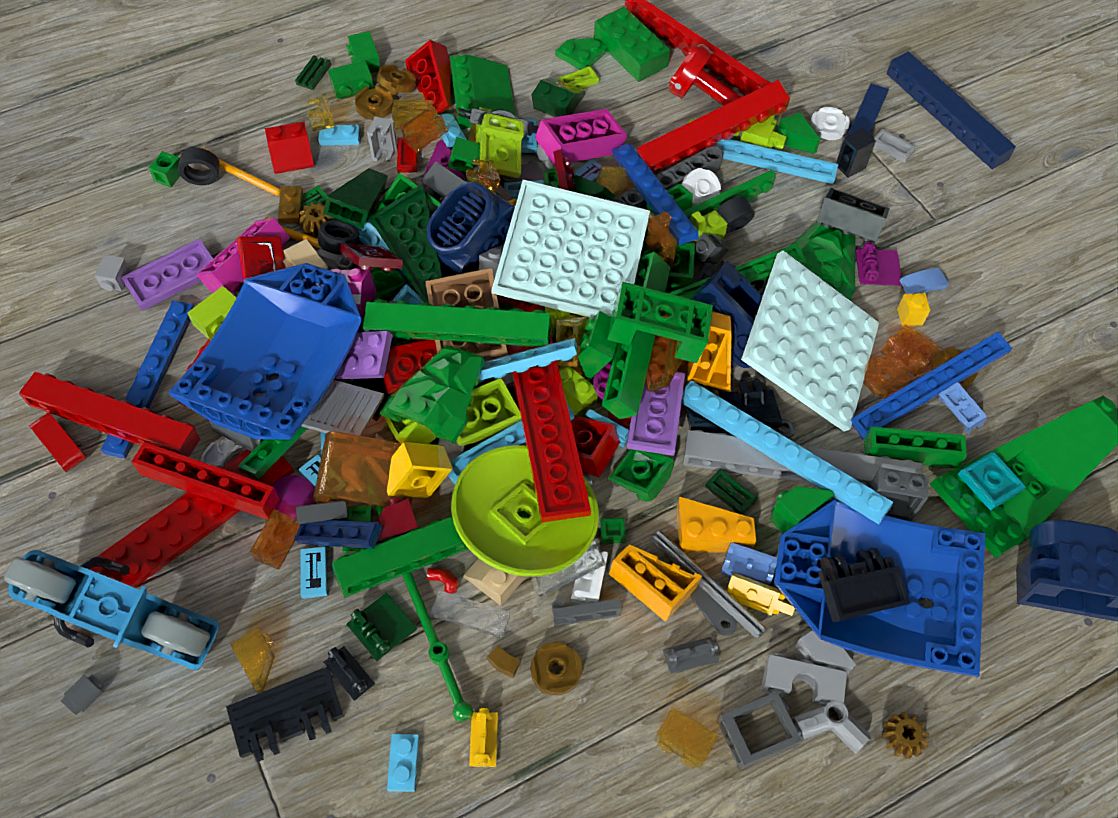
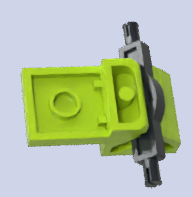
(500, 137)

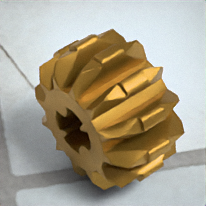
(312, 218)
(910, 745)

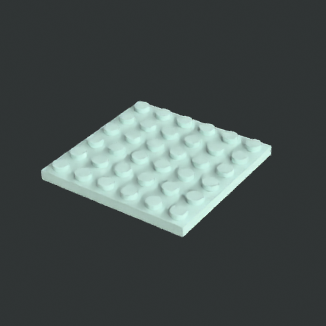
(569, 250)
(811, 341)

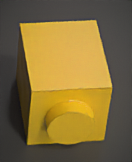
(913, 309)

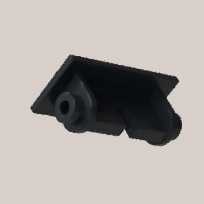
(348, 672)

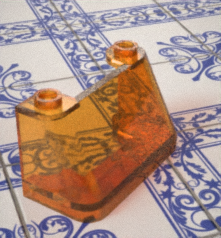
(355, 469)

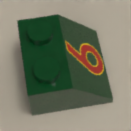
(556, 97)

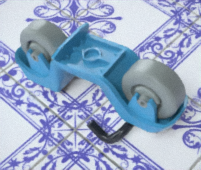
(109, 607)

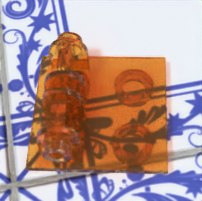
(660, 238)
(911, 349)

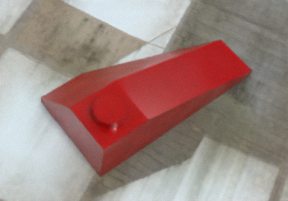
(432, 73)

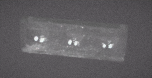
(587, 563)
(470, 614)

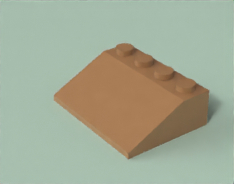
(466, 290)

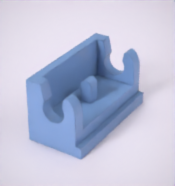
(963, 407)
(749, 564)

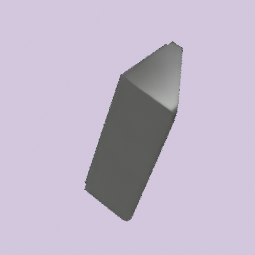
(321, 512)

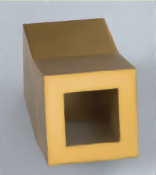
(503, 662)

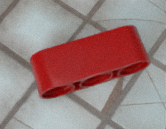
(57, 442)

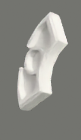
(220, 452)

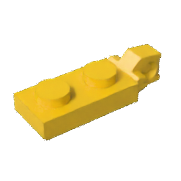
(758, 595)

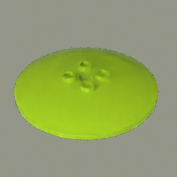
(488, 522)

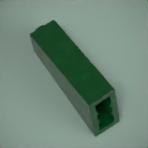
(357, 198)

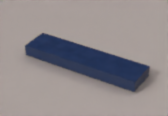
(869, 108)
(339, 533)

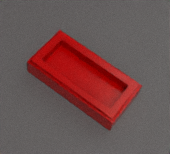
(406, 158)

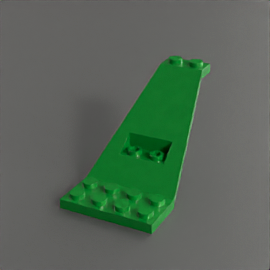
(1049, 464)

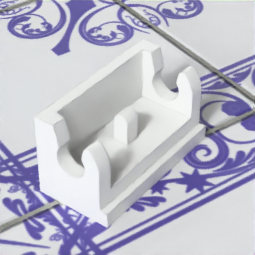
(588, 587)

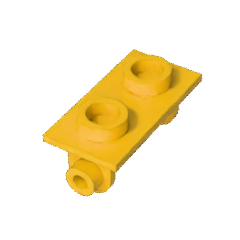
(483, 738)

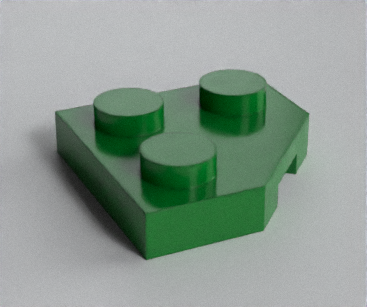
(581, 52)

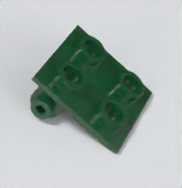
(381, 626)

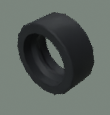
(203, 157)
(331, 230)

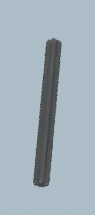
(709, 585)

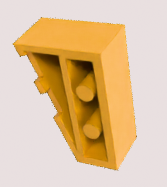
(715, 362)
(710, 528)
(652, 581)

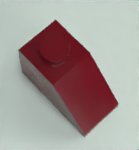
(396, 517)

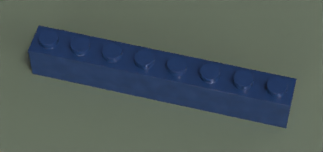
(951, 110)

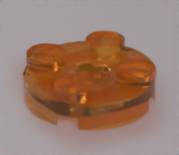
(880, 385)

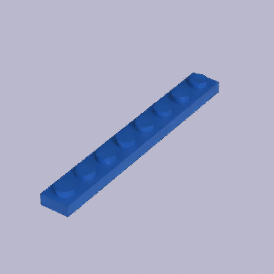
(654, 193)
(153, 369)
(931, 384)

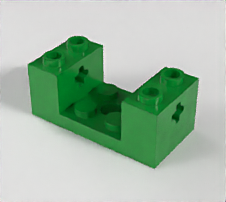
(638, 310)

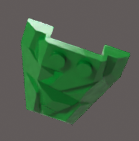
(830, 256)
(438, 393)

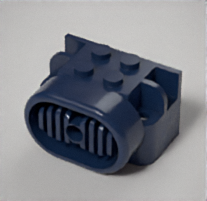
(467, 225)
(734, 297)
(1071, 569)

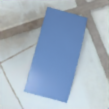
(924, 281)

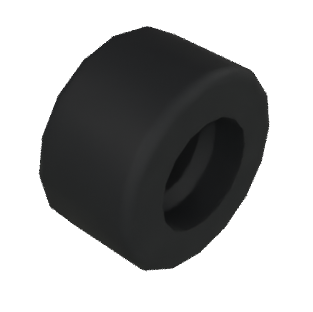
(736, 213)

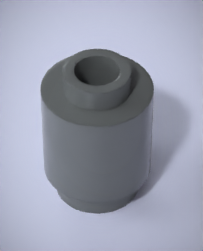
(82, 694)

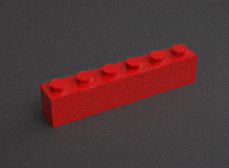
(206, 480)

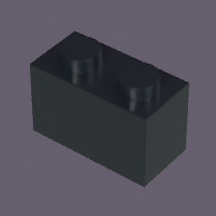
(855, 152)

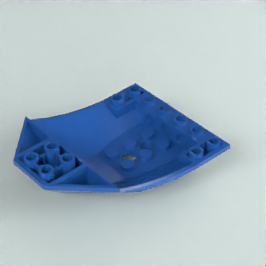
(281, 324)
(934, 565)

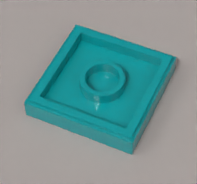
(991, 480)

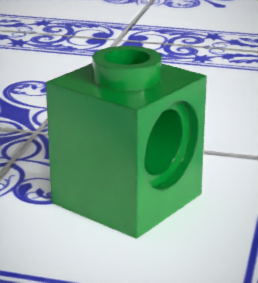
(165, 169)

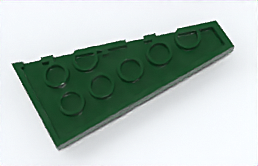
(404, 232)

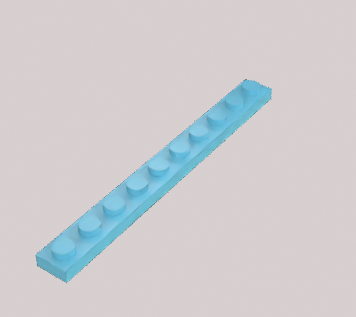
(786, 452)

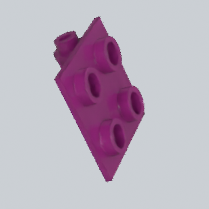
(877, 266)

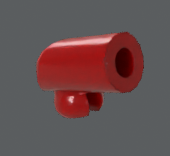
(445, 577)

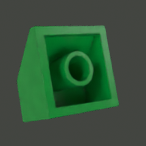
(595, 348)
(798, 505)

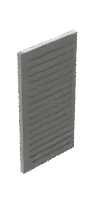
(341, 408)

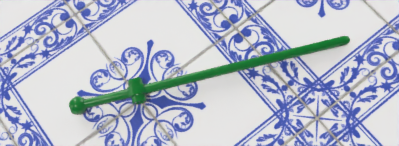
(462, 710)

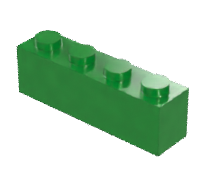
(920, 446)

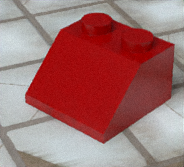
(289, 147)
(595, 444)

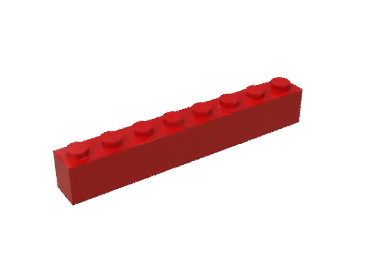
(714, 127)
(108, 414)

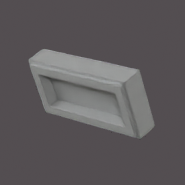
(894, 145)

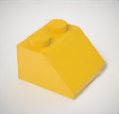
(417, 470)

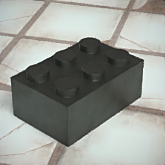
(852, 215)

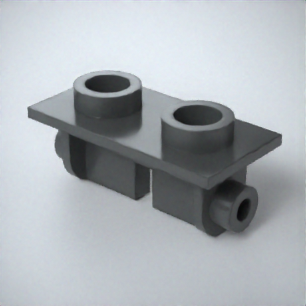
(691, 655)

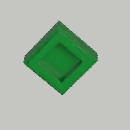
(612, 530)

